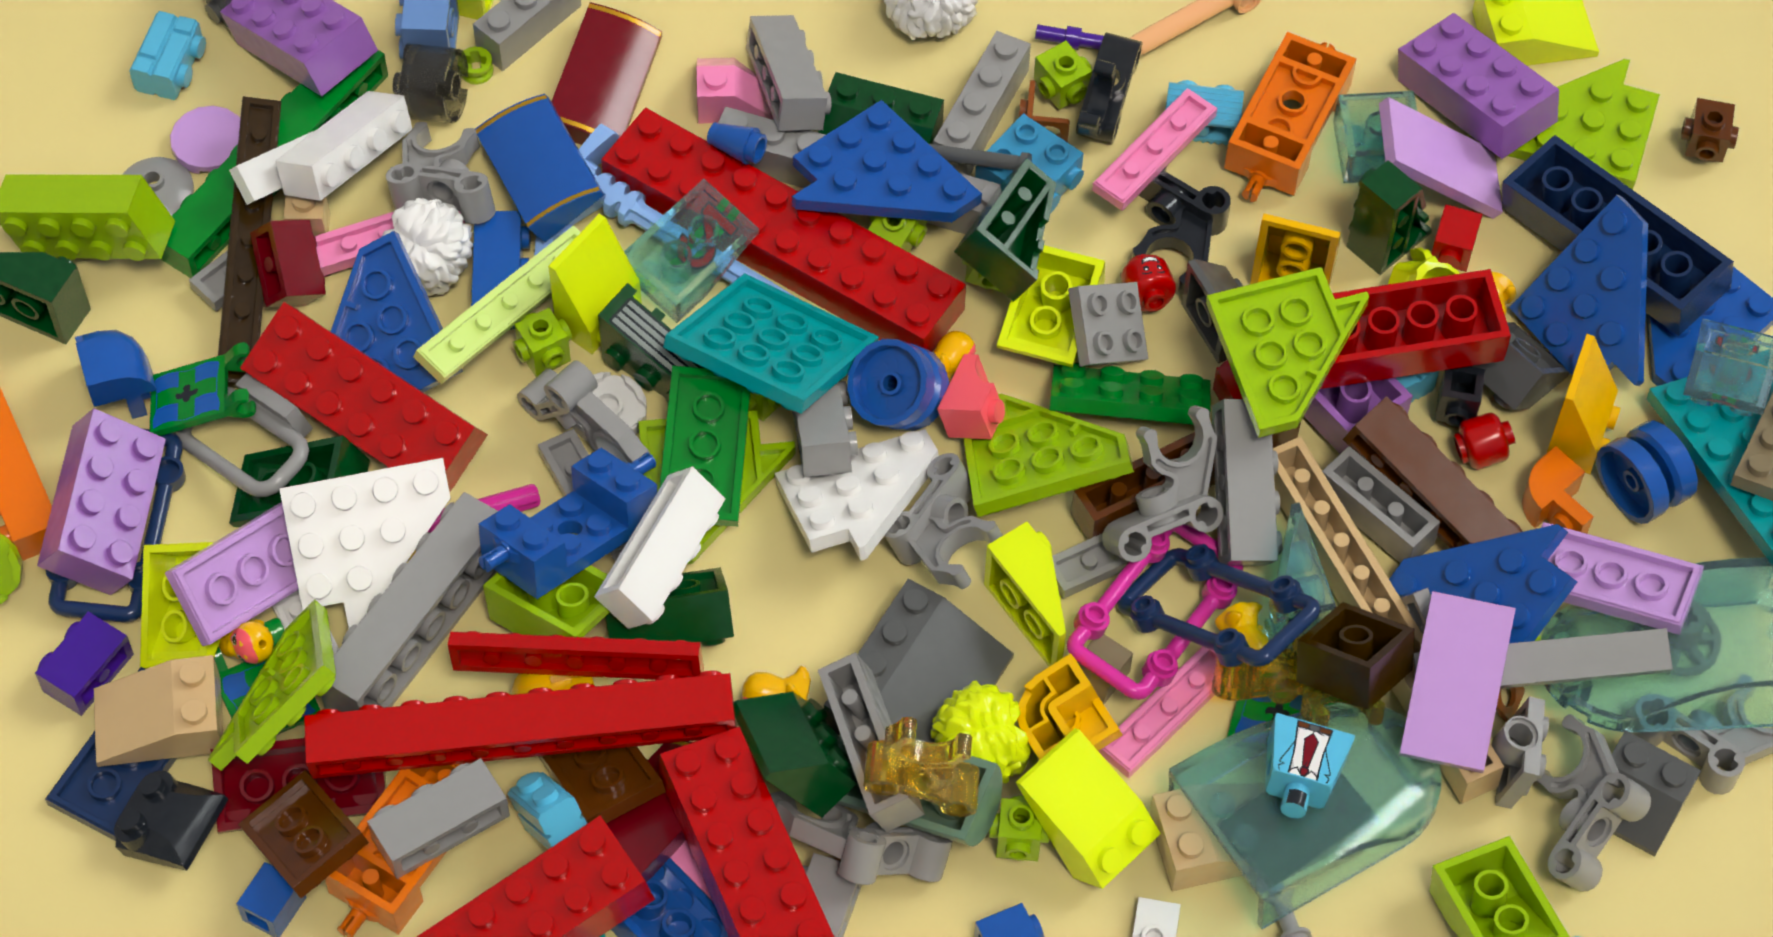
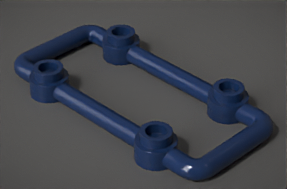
(169, 479)
(1228, 644)

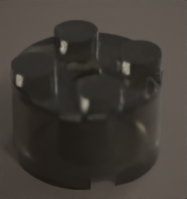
(432, 82)

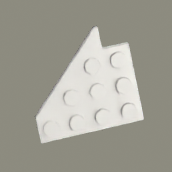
(862, 502)
(359, 529)

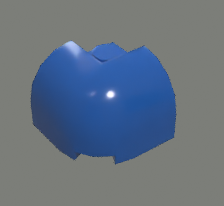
(116, 369)

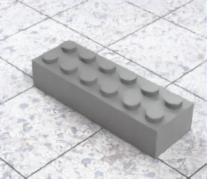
(413, 612)

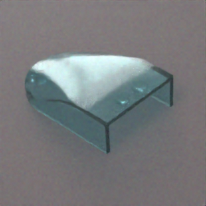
(1717, 660)
(1288, 861)

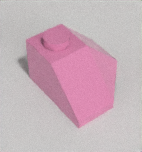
(728, 84)

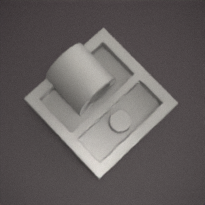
(1108, 324)
(1520, 751)

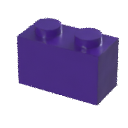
(83, 660)

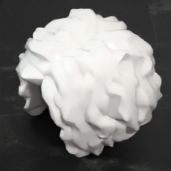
(930, 17)
(434, 241)

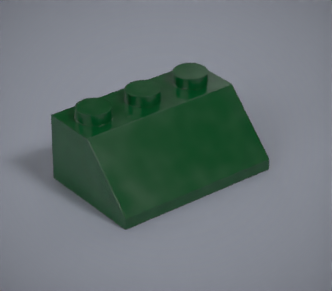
(854, 95)
(692, 613)
(796, 749)

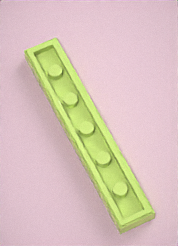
(492, 314)

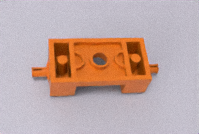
(1276, 142)
(366, 878)

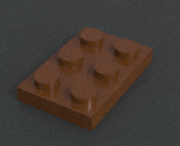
(605, 780)
(303, 833)

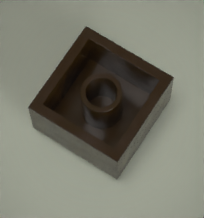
(1355, 655)

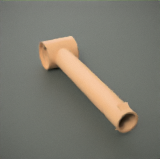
(1186, 19)

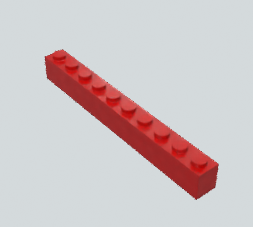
(518, 724)

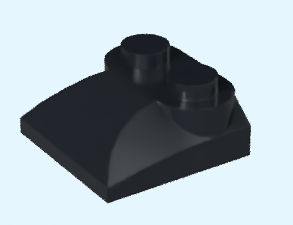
(167, 820)

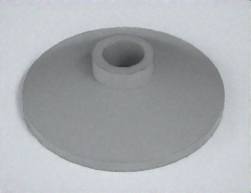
(172, 179)

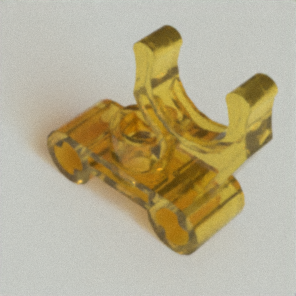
(1279, 683)
(907, 765)

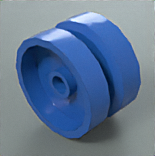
(897, 384)
(1647, 472)

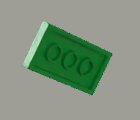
(1128, 394)
(708, 432)

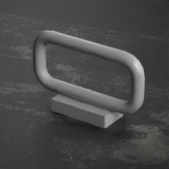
(277, 417)

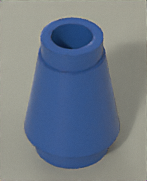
(739, 142)

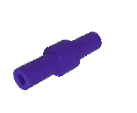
(1071, 34)

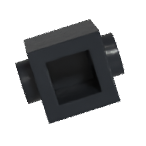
(1459, 395)

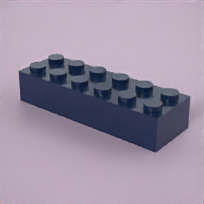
(1564, 191)

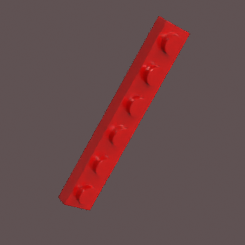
(573, 655)

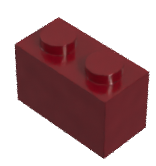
(288, 263)

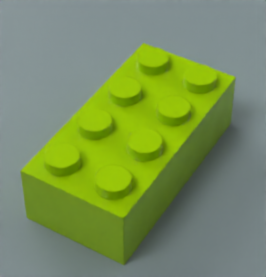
(85, 216)

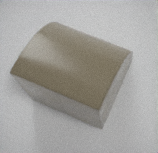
(1113, 654)

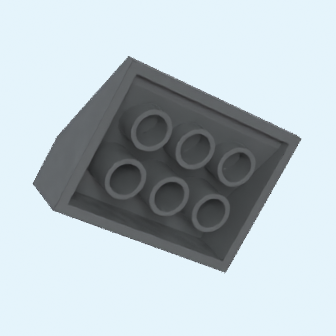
(924, 654)

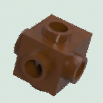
(1710, 130)

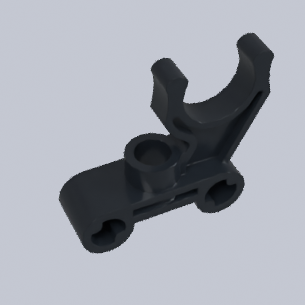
(1104, 101)
(1184, 217)

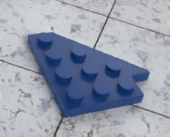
(881, 170)
(1595, 291)
(1741, 306)
(388, 310)
(1497, 571)

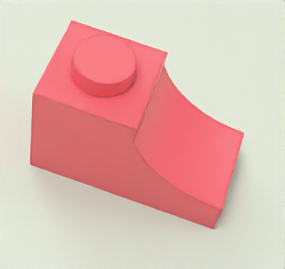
(971, 402)

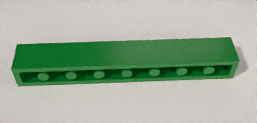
(205, 216)

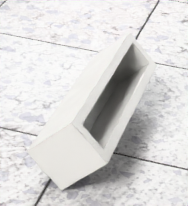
(344, 145)
(660, 548)

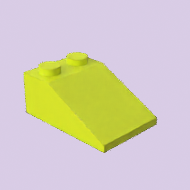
(1537, 29)
(588, 278)
(1041, 318)
(1026, 587)
(164, 625)
(1087, 810)

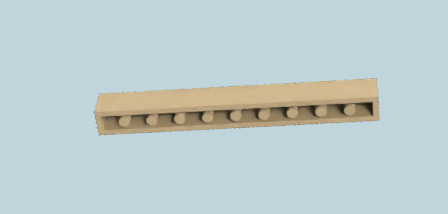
(1360, 580)

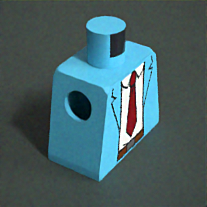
(1304, 763)

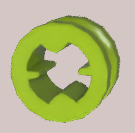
(486, 69)

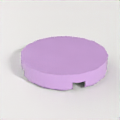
(205, 138)

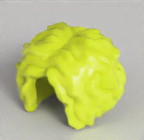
(990, 721)

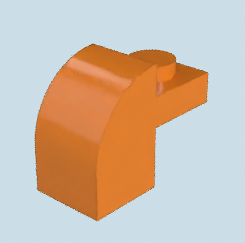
(1551, 490)

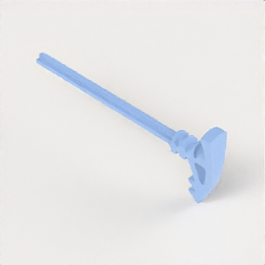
(627, 205)

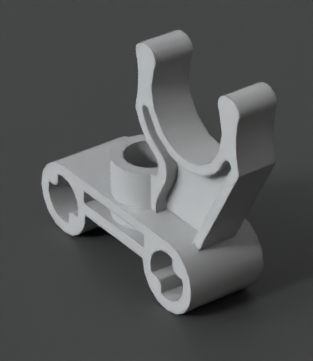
(441, 175)
(571, 402)
(1174, 501)
(941, 523)
(1717, 748)
(1597, 808)
(869, 849)

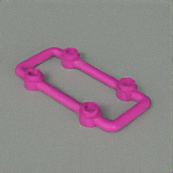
(1161, 664)

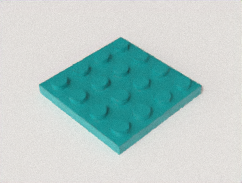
(769, 343)

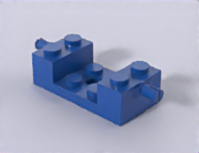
(601, 509)

